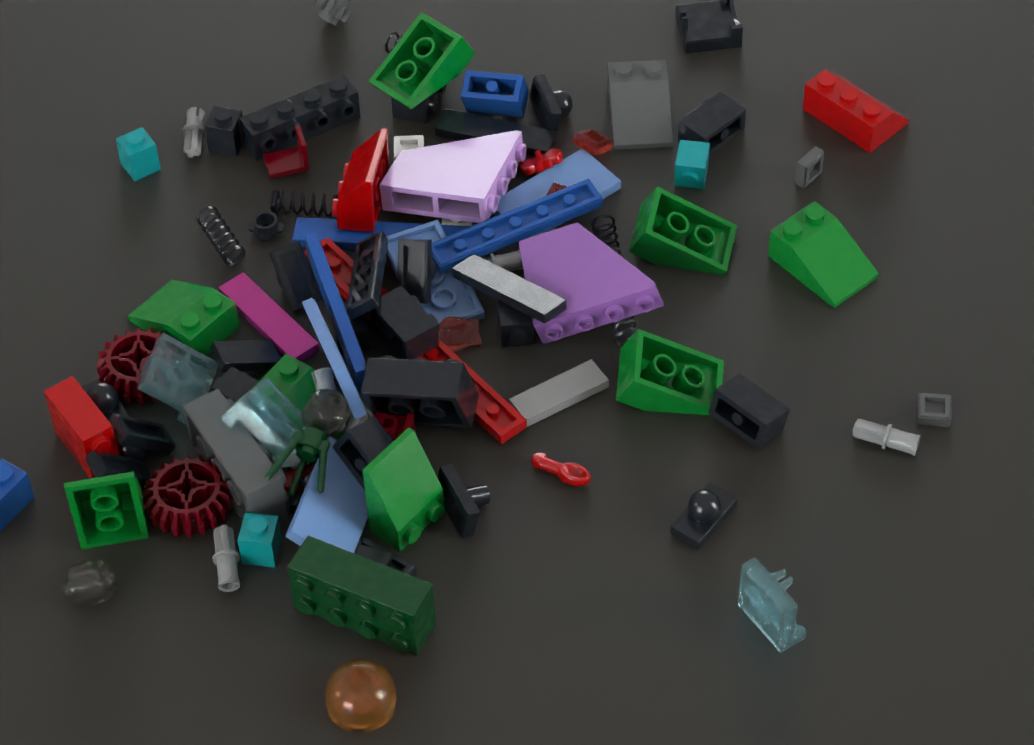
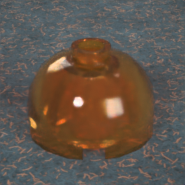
(360, 695)

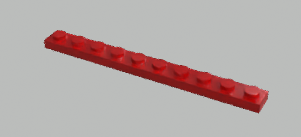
(492, 409)

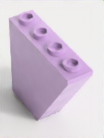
(454, 178)

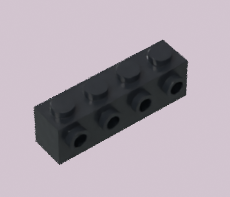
(314, 110)

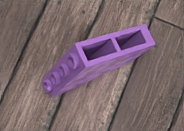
(590, 276)

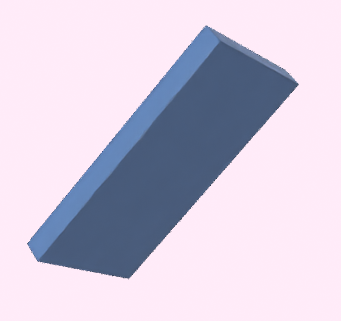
(571, 171)
(448, 294)
(334, 358)
(336, 513)

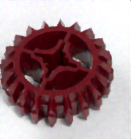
(123, 361)
(187, 497)

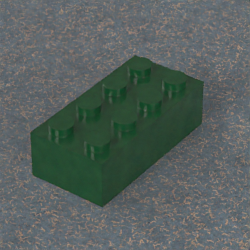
(362, 595)

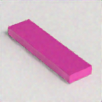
(269, 318)

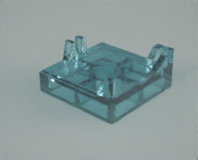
(176, 373)
(267, 416)
(769, 604)

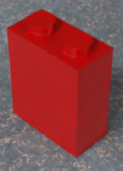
(79, 422)

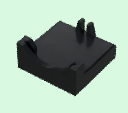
(709, 26)

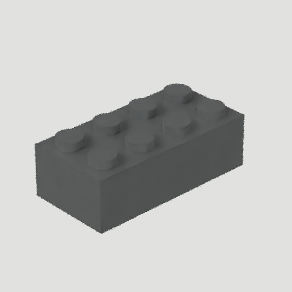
(236, 456)

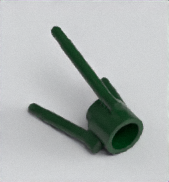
(310, 445)

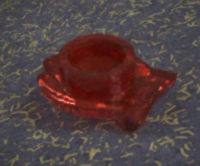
(459, 333)

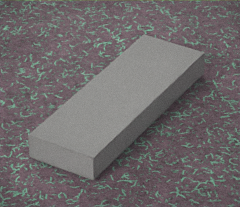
(560, 392)

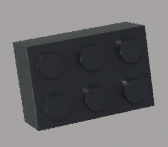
(431, 390)

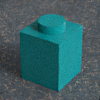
(138, 154)
(691, 164)
(260, 540)

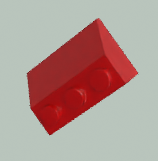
(851, 110)
(359, 193)

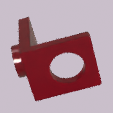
(288, 160)

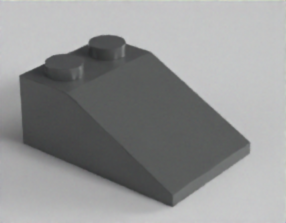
(639, 104)

